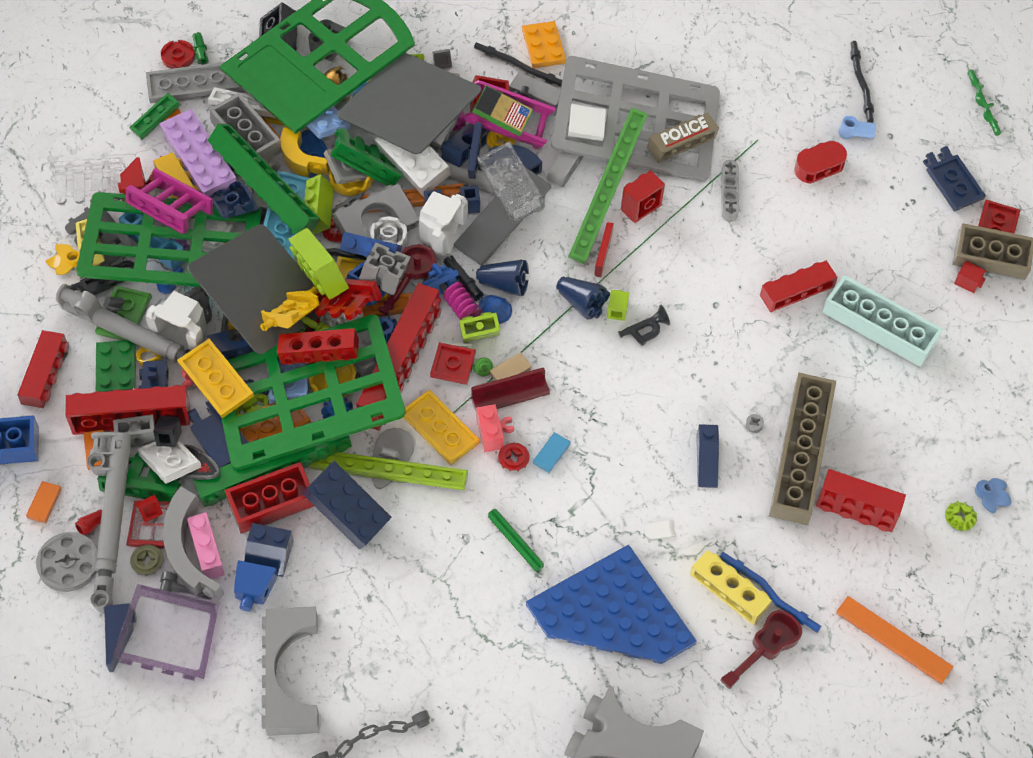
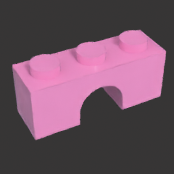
(205, 546)

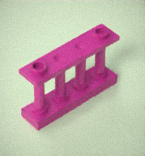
(167, 213)

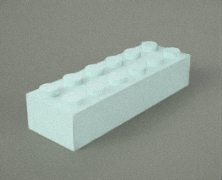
(882, 320)

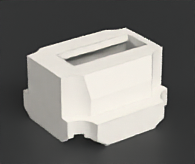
(441, 221)
(178, 320)

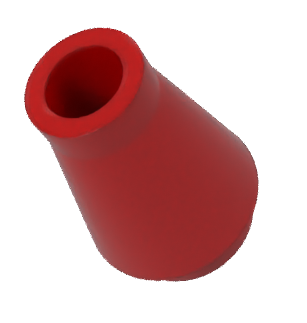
(88, 523)

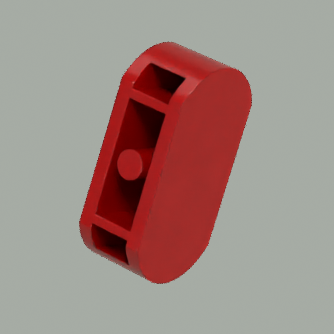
(820, 161)

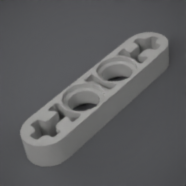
(730, 190)

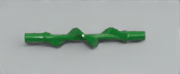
(982, 102)

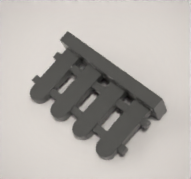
(108, 238)

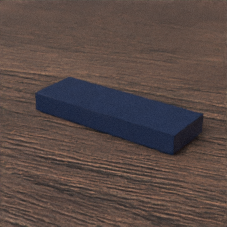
(475, 150)

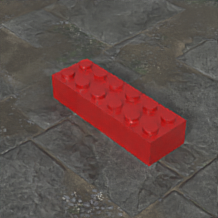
(99, 409)

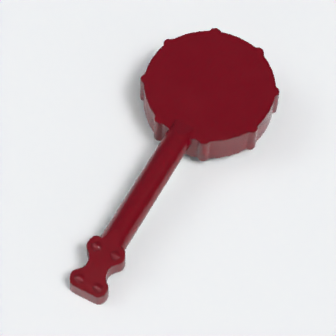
(418, 267)

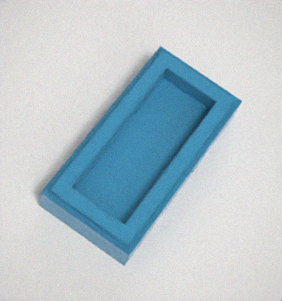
(551, 452)

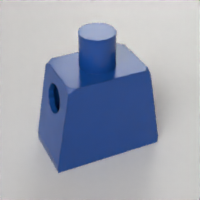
(253, 583)

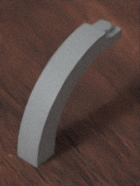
(174, 530)

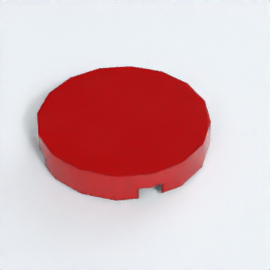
(177, 54)

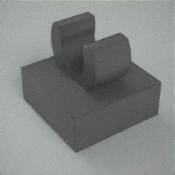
(442, 58)

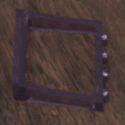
(174, 599)

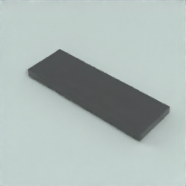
(492, 227)

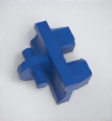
(438, 277)

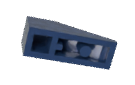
(707, 455)
(114, 621)

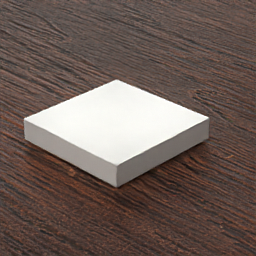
(587, 122)

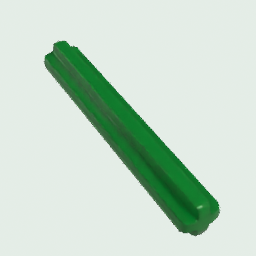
(516, 540)

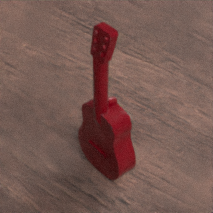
(778, 634)

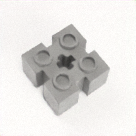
(385, 268)

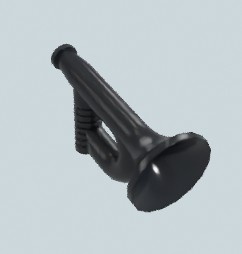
(660, 317)

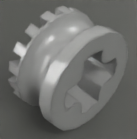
(756, 418)

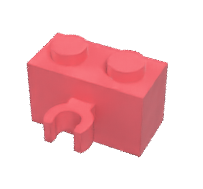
(492, 428)

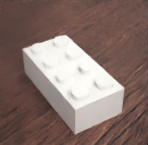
(421, 170)

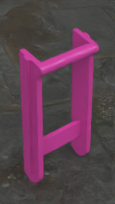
(534, 140)

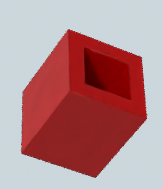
(970, 277)

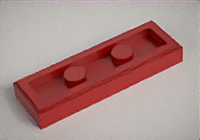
(603, 249)

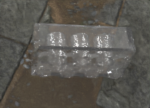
(511, 182)

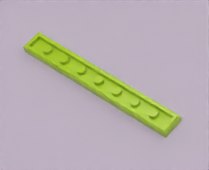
(396, 470)

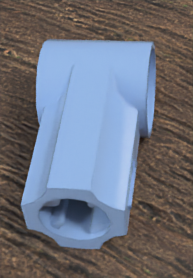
(852, 127)

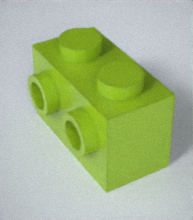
(479, 327)

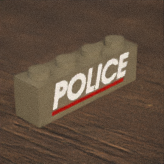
(682, 137)

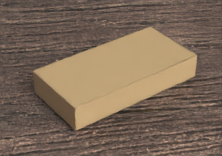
(513, 366)

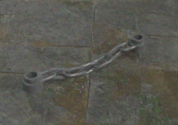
(420, 719)

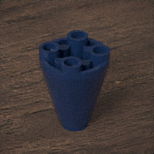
(583, 296)

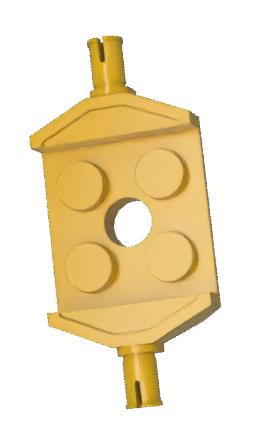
(292, 310)

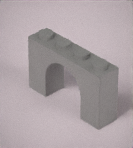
(390, 200)

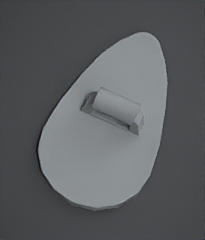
(393, 445)

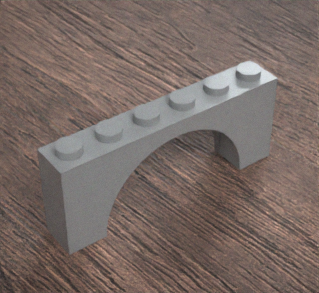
(282, 713)

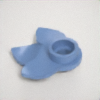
(993, 495)

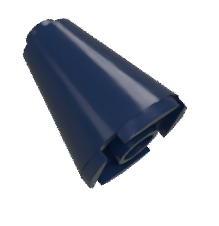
(505, 276)

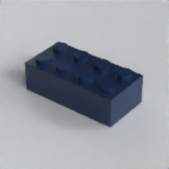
(346, 505)

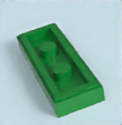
(154, 116)

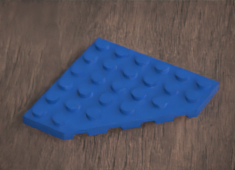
(613, 609)

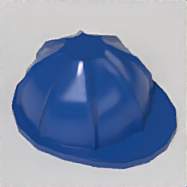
(496, 305)

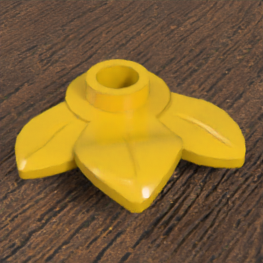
(63, 261)

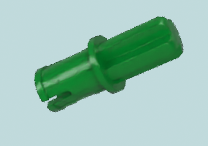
(200, 48)

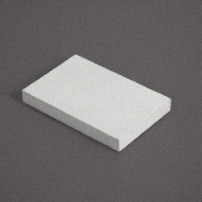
(169, 462)

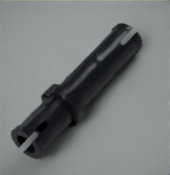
(467, 282)

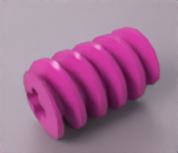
(461, 302)

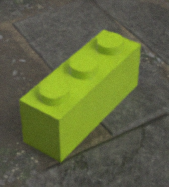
(320, 198)

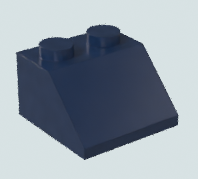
(269, 547)

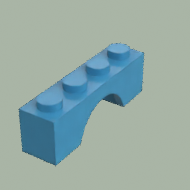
(156, 242)

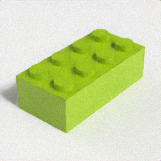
(317, 264)

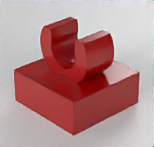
(149, 508)

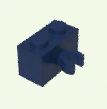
(154, 374)

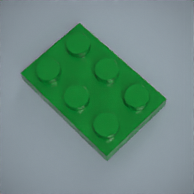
(115, 366)

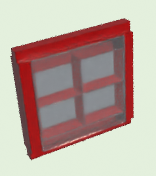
(146, 533)

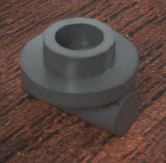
(113, 304)

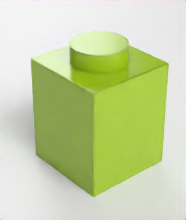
(618, 305)

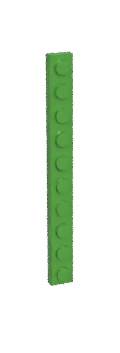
(607, 186)

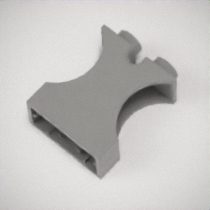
(620, 736)

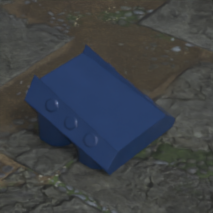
(234, 201)

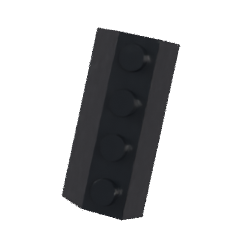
(276, 16)

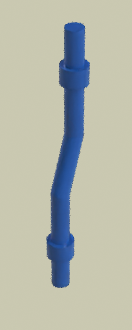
(801, 616)

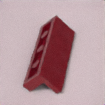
(511, 389)

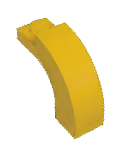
(297, 160)

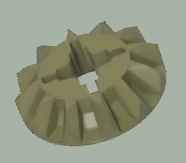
(140, 555)

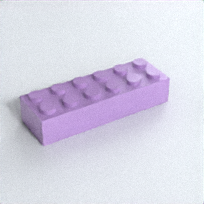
(199, 159)

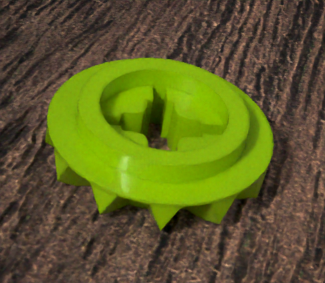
(956, 521)

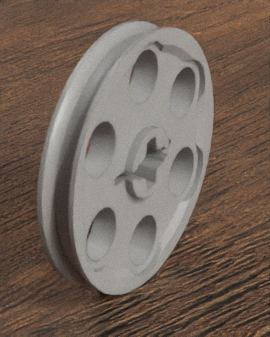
(61, 555)

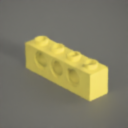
(733, 597)

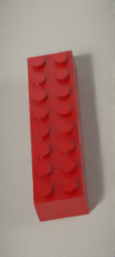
(406, 341)

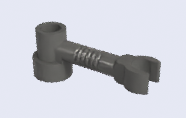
(169, 583)

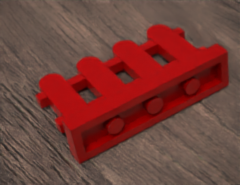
(359, 291)

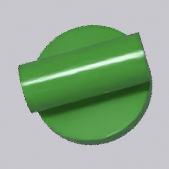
(482, 366)

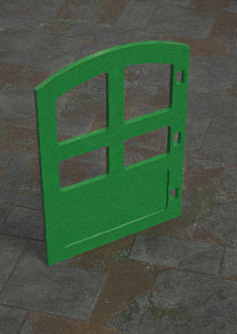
(291, 84)

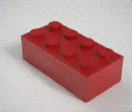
(269, 497)
(860, 500)

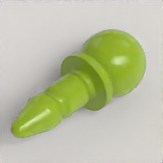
(313, 324)

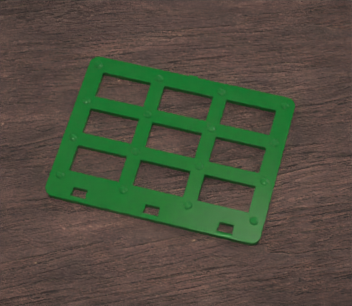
(105, 202)
(334, 427)

